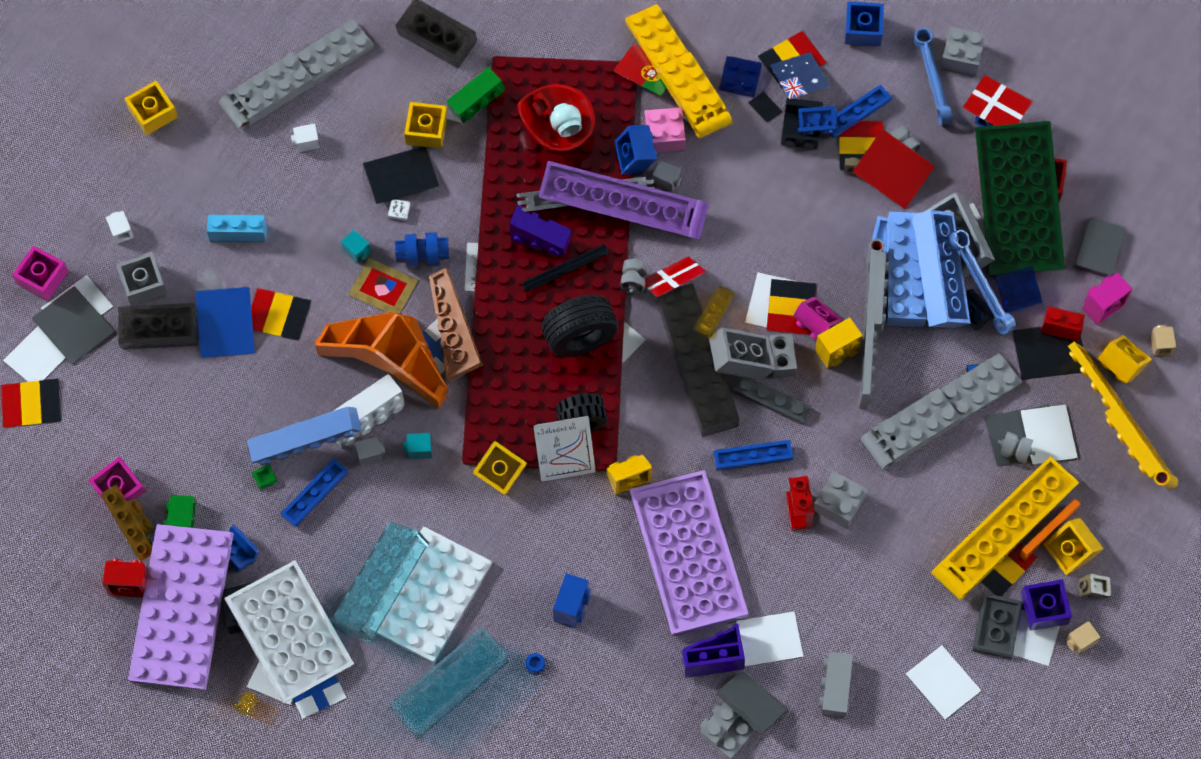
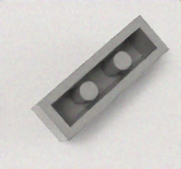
(836, 684)

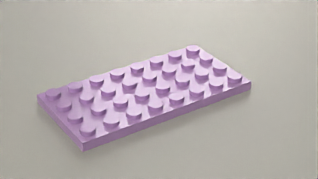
(688, 553)
(181, 607)

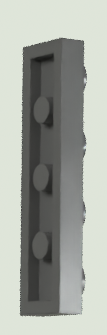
(771, 399)

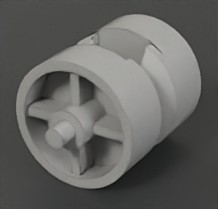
(903, 136)
(633, 276)
(1014, 447)

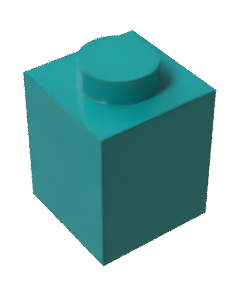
(356, 246)
(418, 446)

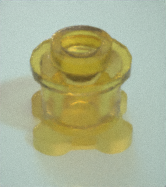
(246, 703)

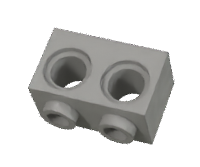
(784, 355)

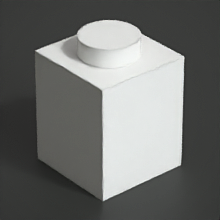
(305, 138)
(119, 227)

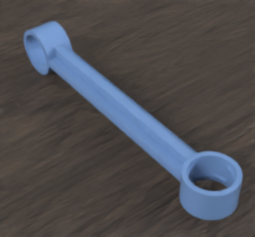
(943, 110)
(983, 285)

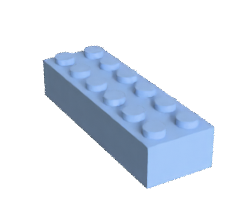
(940, 270)
(905, 288)

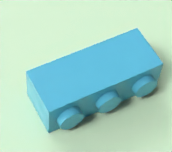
(236, 228)

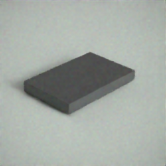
(1100, 247)
(997, 625)
(751, 702)

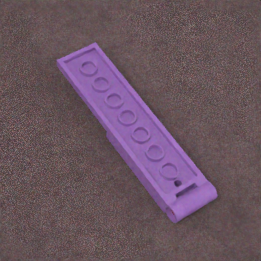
(623, 199)

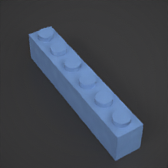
(304, 435)

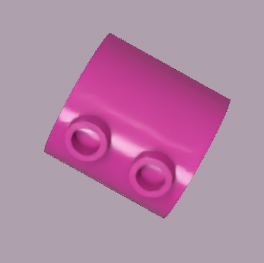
(815, 317)

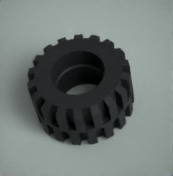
(584, 405)

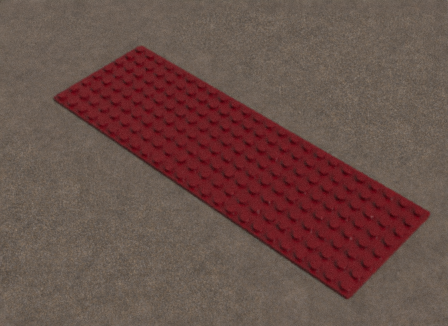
(519, 372)

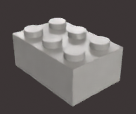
(742, 353)

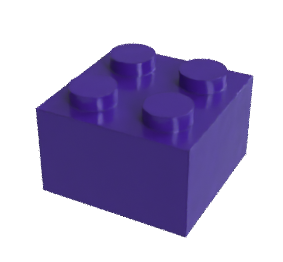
(1046, 605)

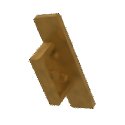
(131, 521)

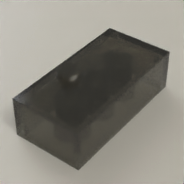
(436, 33)
(157, 326)

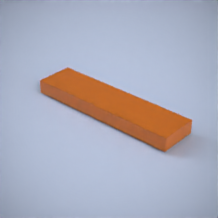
(1050, 529)

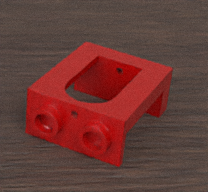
(799, 504)

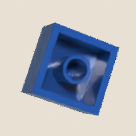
(864, 23)
(635, 149)
(571, 601)

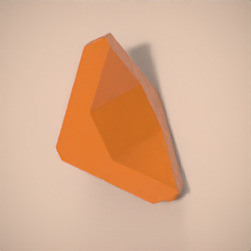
(391, 344)

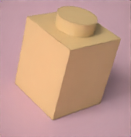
(1163, 340)
(1082, 638)

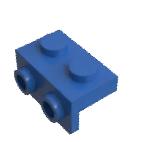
(817, 118)
(242, 552)

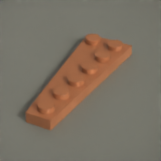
(456, 338)

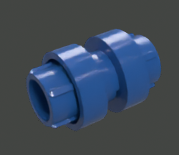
(417, 250)

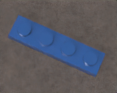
(860, 109)
(753, 455)
(314, 493)

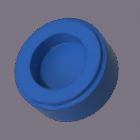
(535, 663)

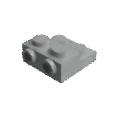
(726, 730)

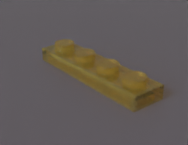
(714, 311)

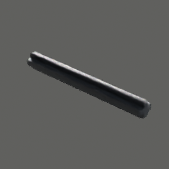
(565, 268)

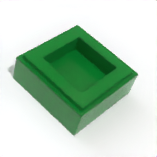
(264, 477)

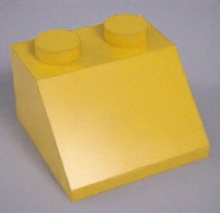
(1124, 359)
(629, 474)
(1073, 546)

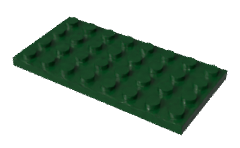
(1020, 197)

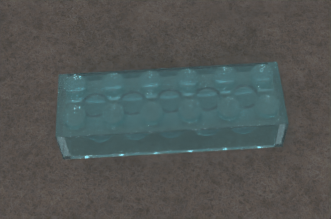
(379, 582)
(449, 682)

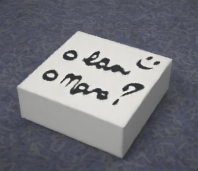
(399, 210)

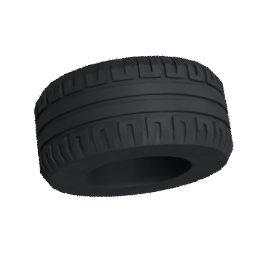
(579, 325)

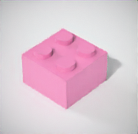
(667, 129)

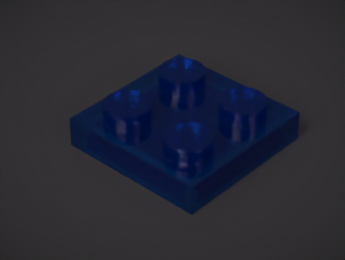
(740, 76)
(1018, 289)

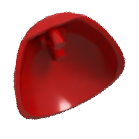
(536, 112)

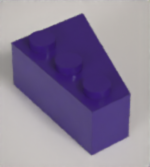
(538, 233)
(715, 655)

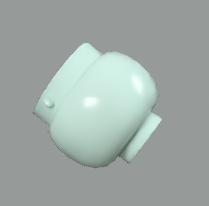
(566, 120)

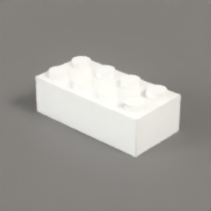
(374, 406)

